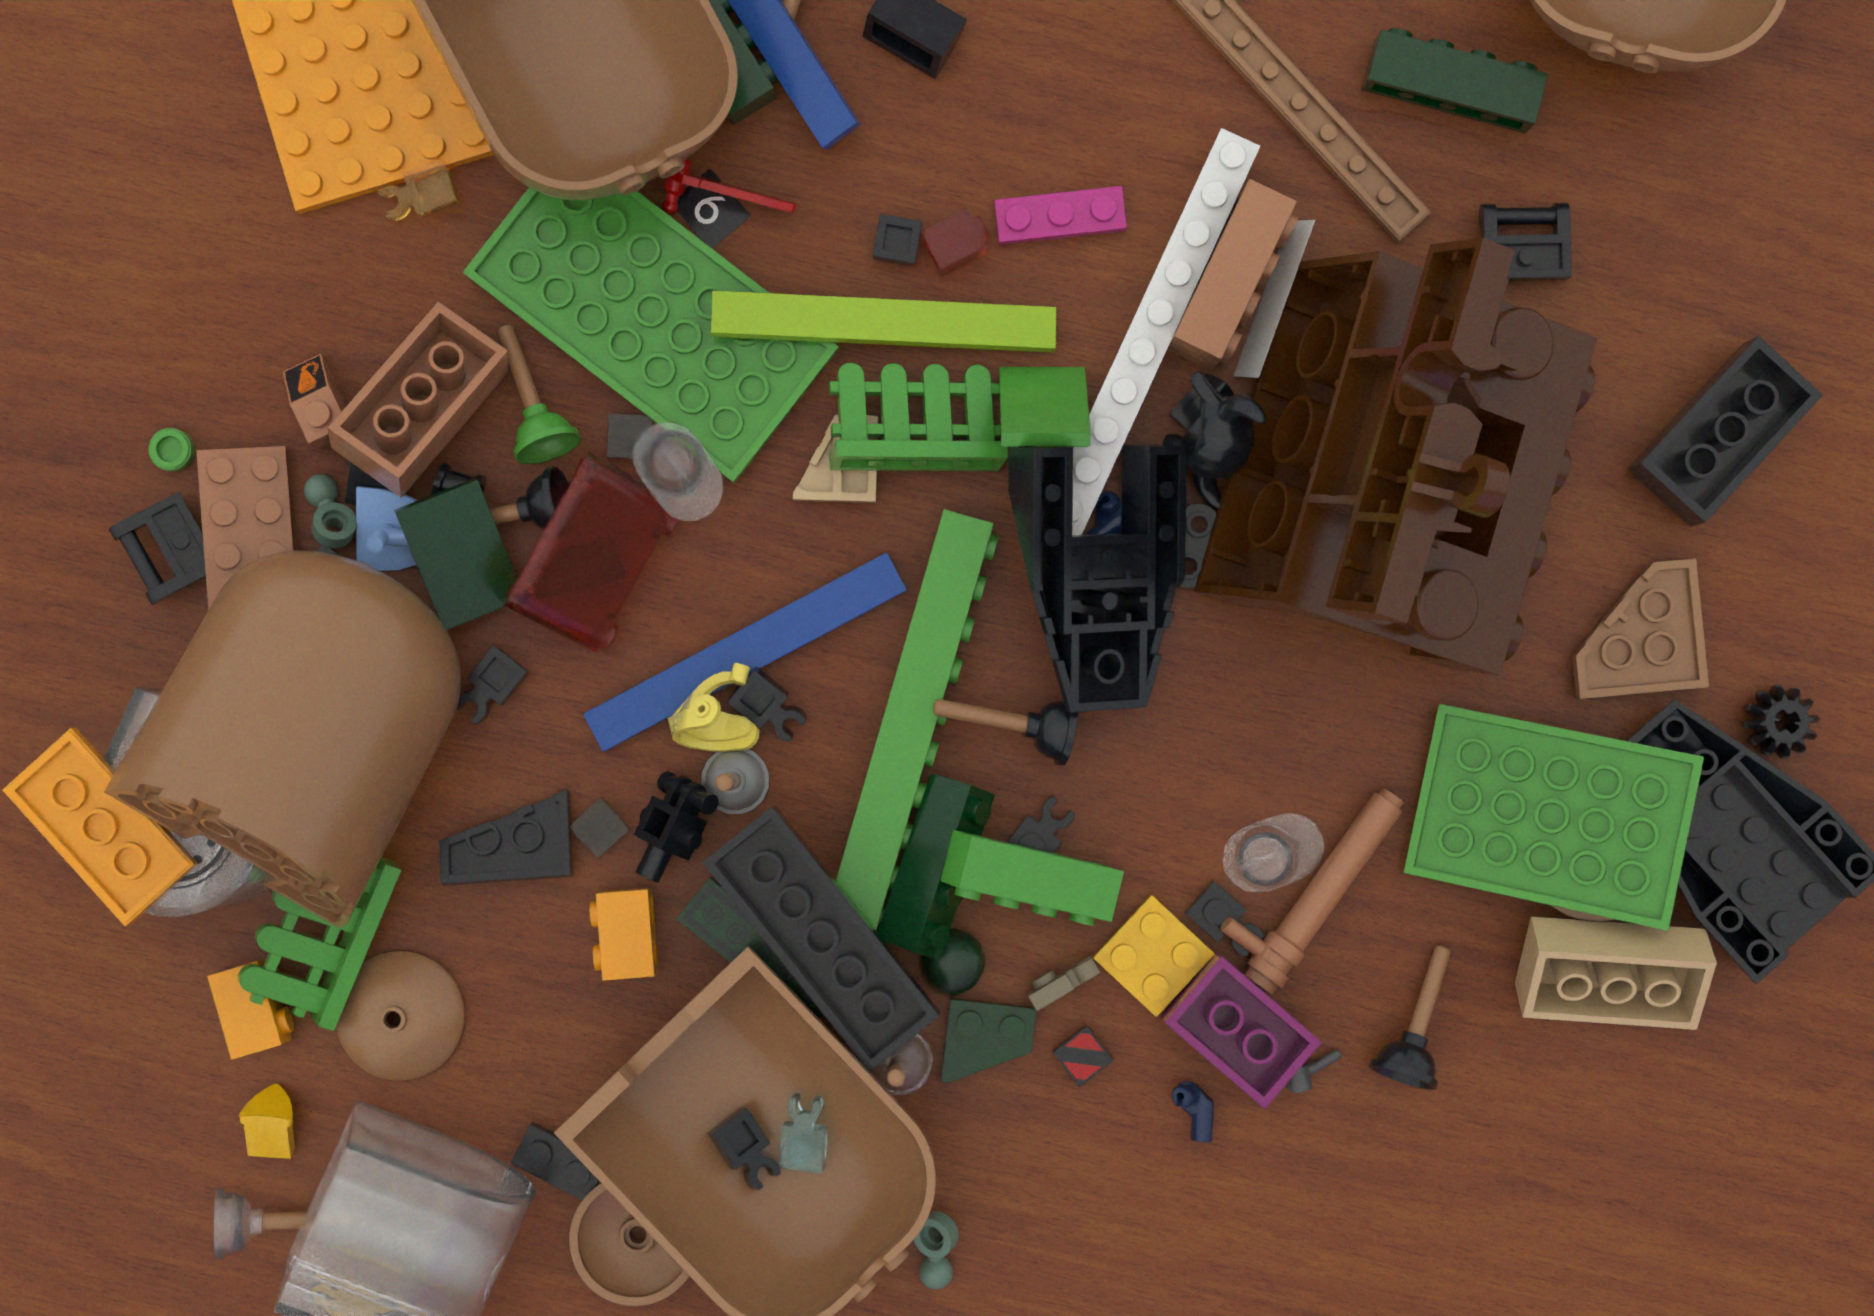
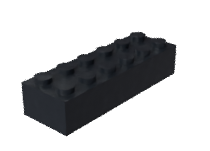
(822, 938)

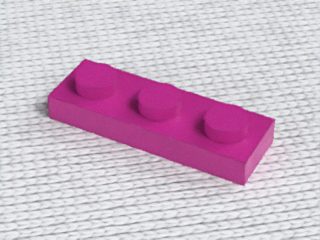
(1060, 215)

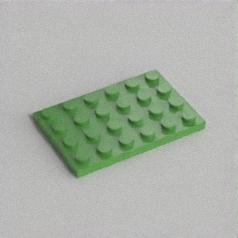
(1554, 816)

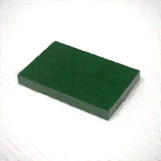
(458, 552)

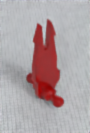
(676, 185)

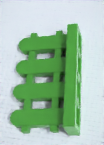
(896, 449)
(339, 961)

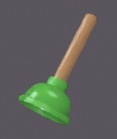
(542, 433)

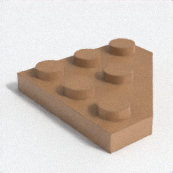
(1647, 638)

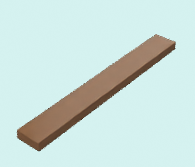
(1307, 114)

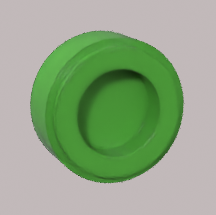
(171, 449)

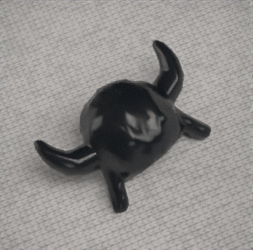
(1219, 438)

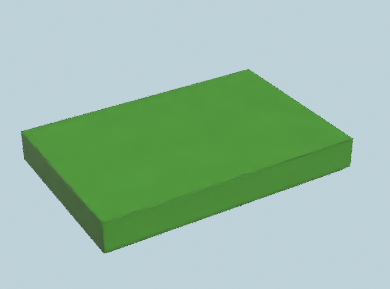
(1044, 407)

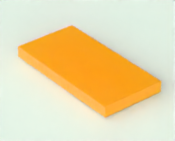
(107, 843)

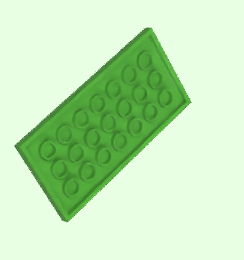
(634, 307)

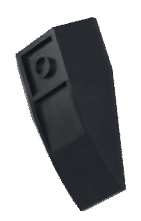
(1759, 846)

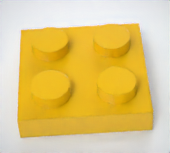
(1153, 955)

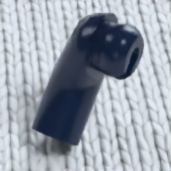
(1108, 515)
(1198, 1106)

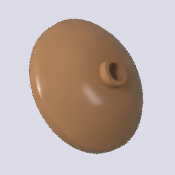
(429, 1012)
(613, 1260)

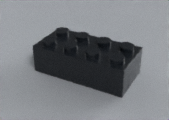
(1725, 431)

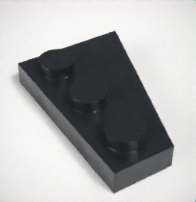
(517, 847)

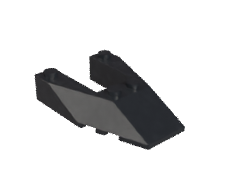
(1102, 594)

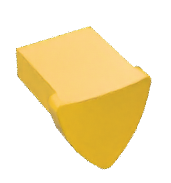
(269, 1124)

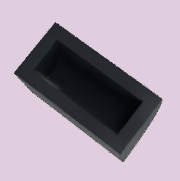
(915, 31)

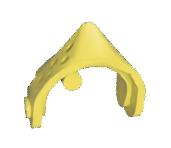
(704, 726)

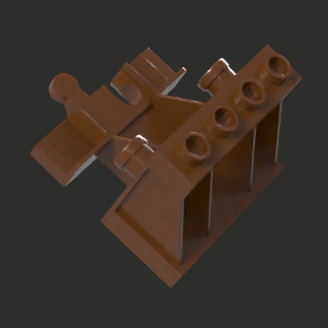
(1398, 415)

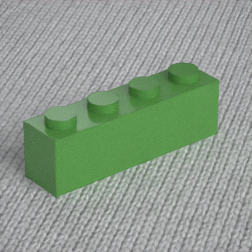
(1031, 876)

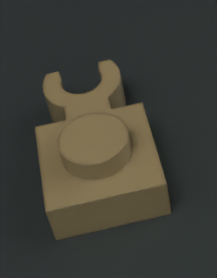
(1052, 986)

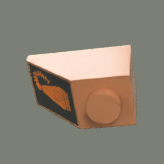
(314, 398)

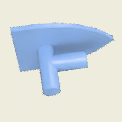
(378, 530)

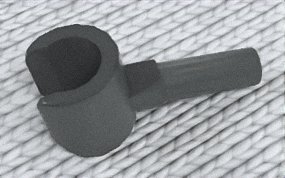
(1302, 1081)

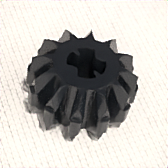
(1764, 719)

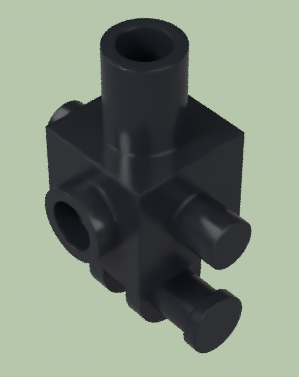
(673, 823)

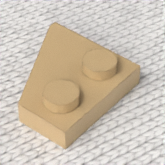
(829, 485)

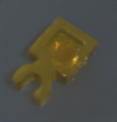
(427, 191)

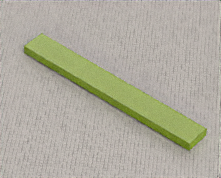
(883, 321)

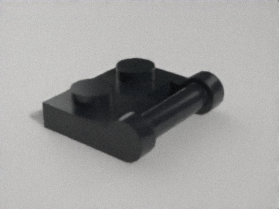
(1534, 255)
(176, 537)

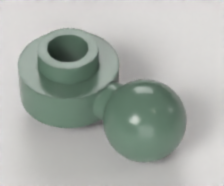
(322, 493)
(936, 1269)

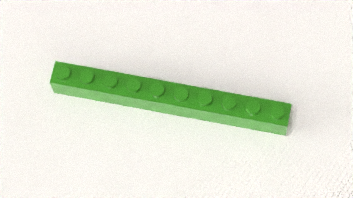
(909, 719)

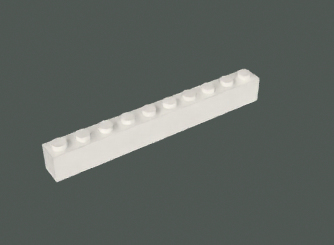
(1158, 317)

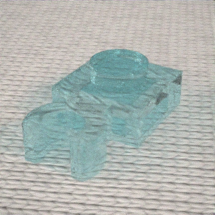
(803, 1141)

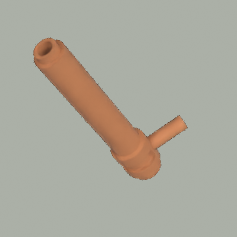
(1286, 946)

